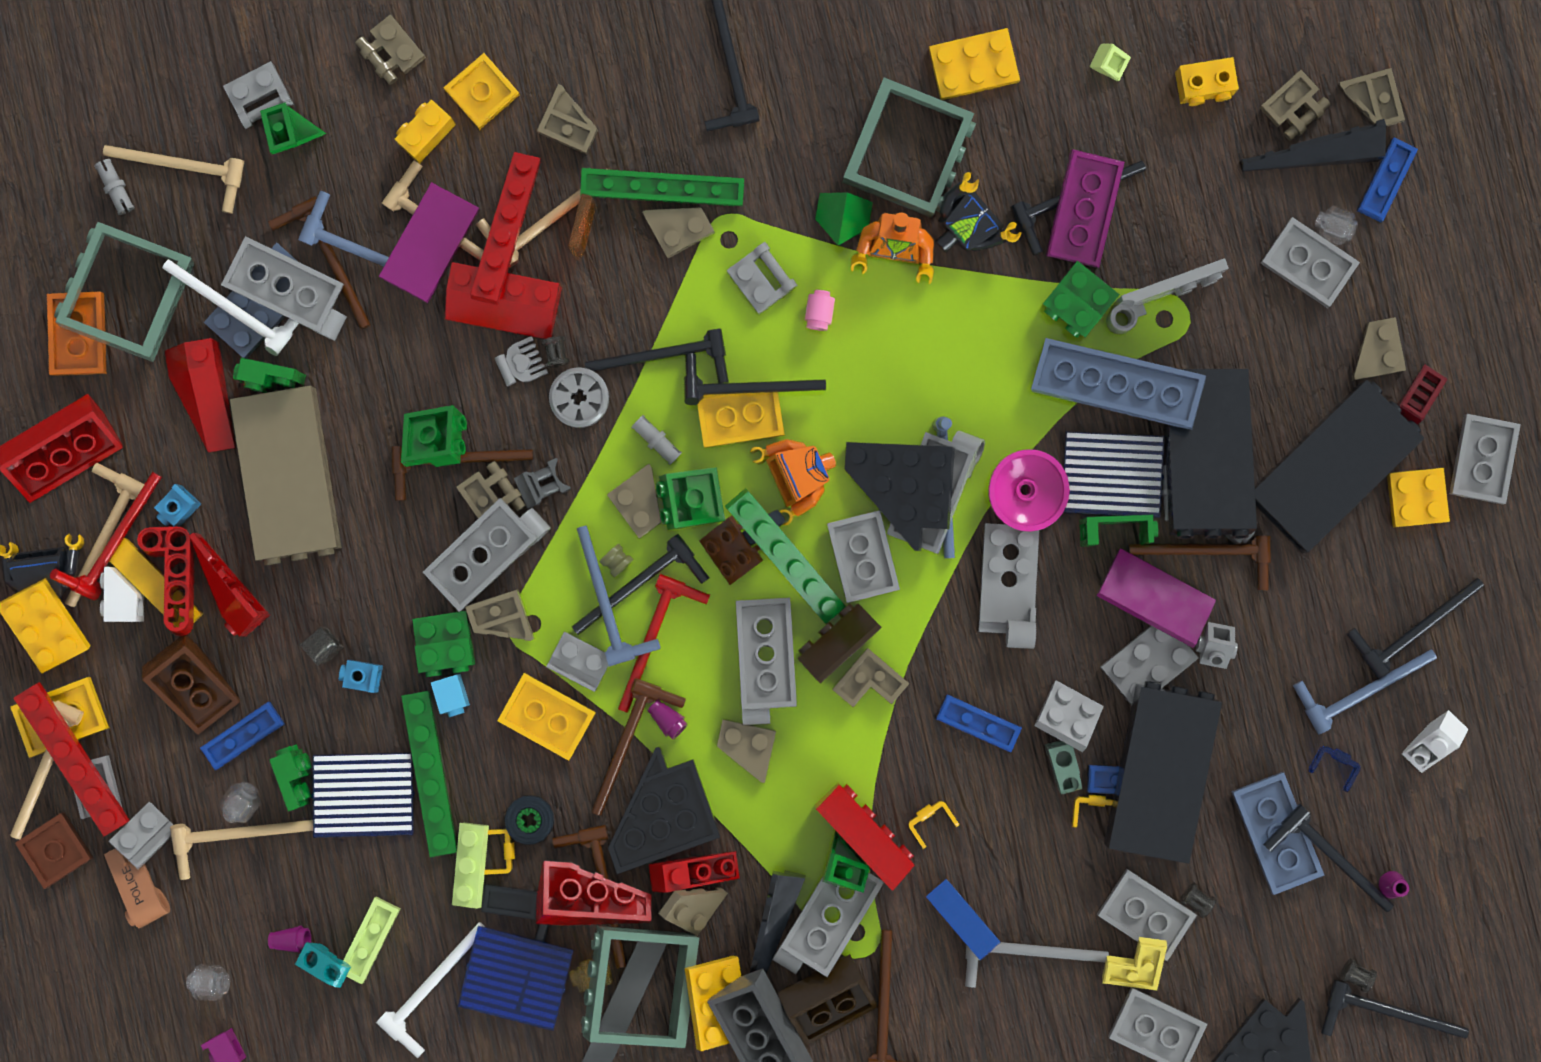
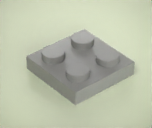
(1069, 716)

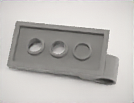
(305, 302)
(1132, 303)
(966, 455)
(502, 537)
(1009, 608)
(765, 682)
(815, 939)

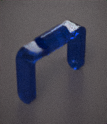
(1340, 756)

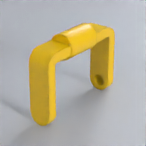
(1093, 800)
(925, 813)
(509, 852)

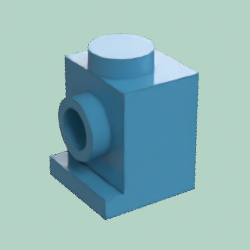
(185, 503)
(371, 676)

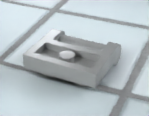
(253, 88)
(754, 283)

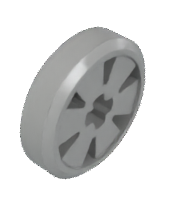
(588, 411)

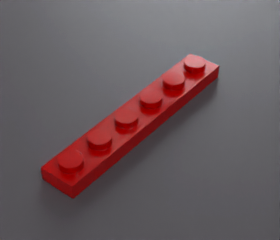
(505, 228)
(71, 759)

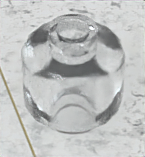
(1336, 225)
(239, 802)
(208, 982)

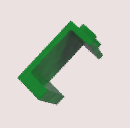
(1089, 528)

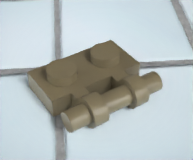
(396, 43)
(1288, 99)
(480, 495)

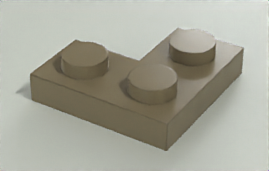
(867, 673)

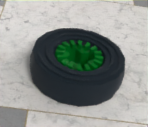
(534, 833)

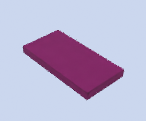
(1085, 208)
(429, 242)
(1156, 598)

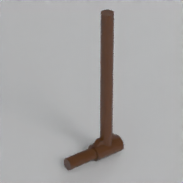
(300, 213)
(400, 470)
(1258, 549)
(644, 693)
(593, 839)
(883, 1001)

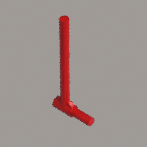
(88, 585)
(668, 588)

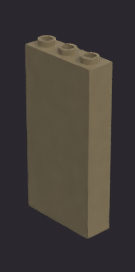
(285, 475)

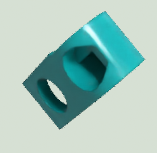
(323, 964)

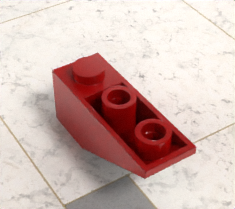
(693, 871)

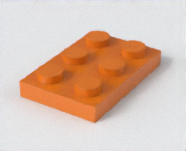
(70, 351)

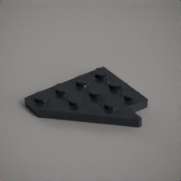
(905, 484)
(663, 816)
(1269, 1036)

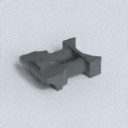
(529, 484)

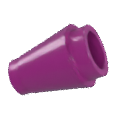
(667, 719)
(1388, 884)
(289, 939)

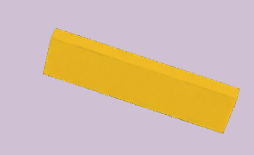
(145, 576)

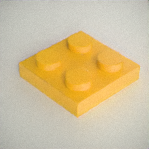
(1418, 497)

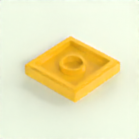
(481, 91)

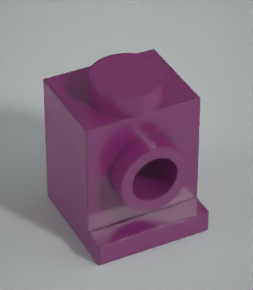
(224, 1048)

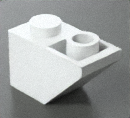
(121, 598)
(1436, 741)

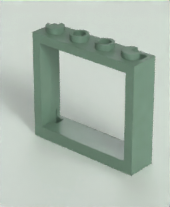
(947, 176)
(165, 310)
(597, 973)

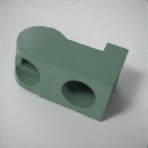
(1064, 766)

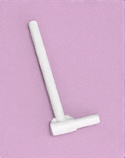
(275, 338)
(394, 1023)

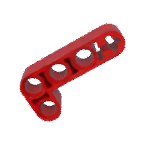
(172, 581)

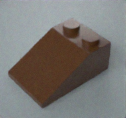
(189, 684)

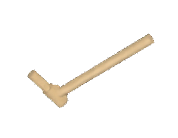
(230, 172)
(398, 199)
(538, 227)
(128, 489)
(72, 717)
(183, 838)

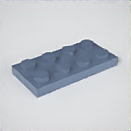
(236, 333)
(1262, 810)

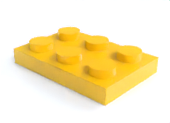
(974, 64)
(739, 418)
(43, 625)
(78, 695)
(546, 716)
(703, 983)

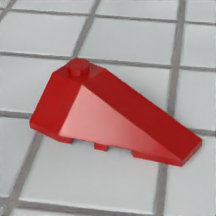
(200, 383)
(232, 597)
(583, 898)

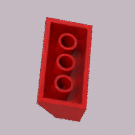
(524, 308)
(58, 448)
(865, 836)

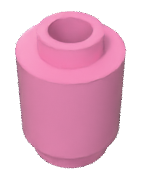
(819, 310)

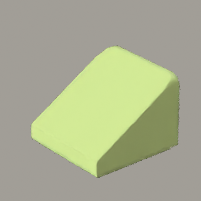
(1110, 61)

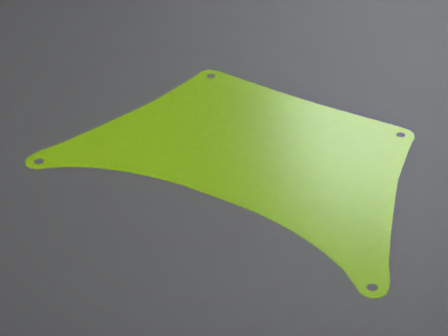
(890, 369)

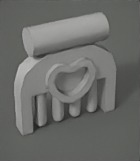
(518, 365)

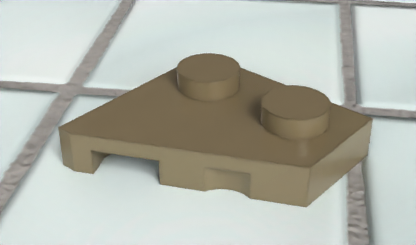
(567, 123)
(501, 617)
(692, 908)

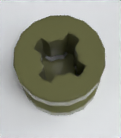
(616, 560)

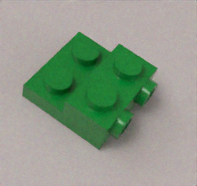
(1080, 300)
(263, 376)
(433, 437)
(690, 498)
(443, 643)
(289, 768)

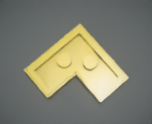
(1140, 972)

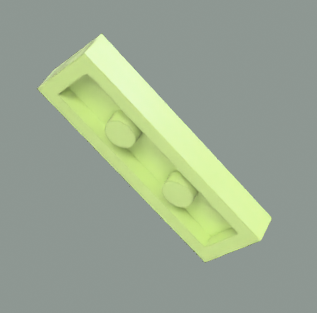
(470, 865)
(370, 939)

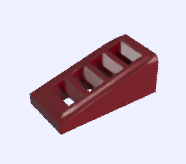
(1410, 408)

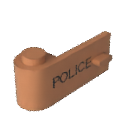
(140, 897)

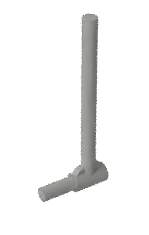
(1031, 950)

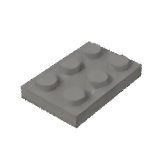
(1309, 262)
(1484, 459)
(863, 556)
(1148, 657)
(1146, 912)
(1156, 1029)

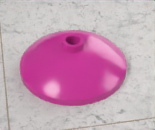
(1046, 490)

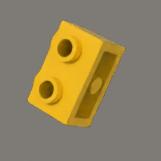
(1207, 81)
(424, 131)

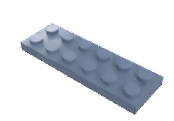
(1118, 383)

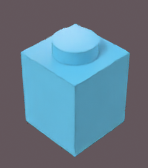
(450, 695)

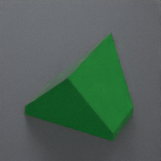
(287, 128)
(843, 215)
(845, 867)

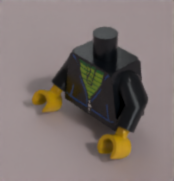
(970, 220)
(30, 567)

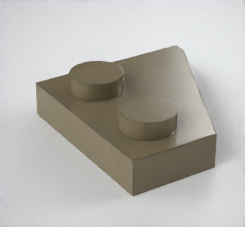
(1375, 96)
(678, 228)
(1380, 350)
(638, 501)
(747, 746)

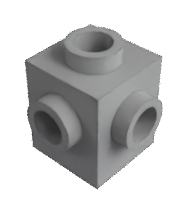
(1217, 645)

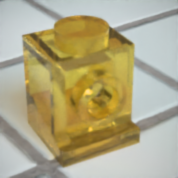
(580, 977)

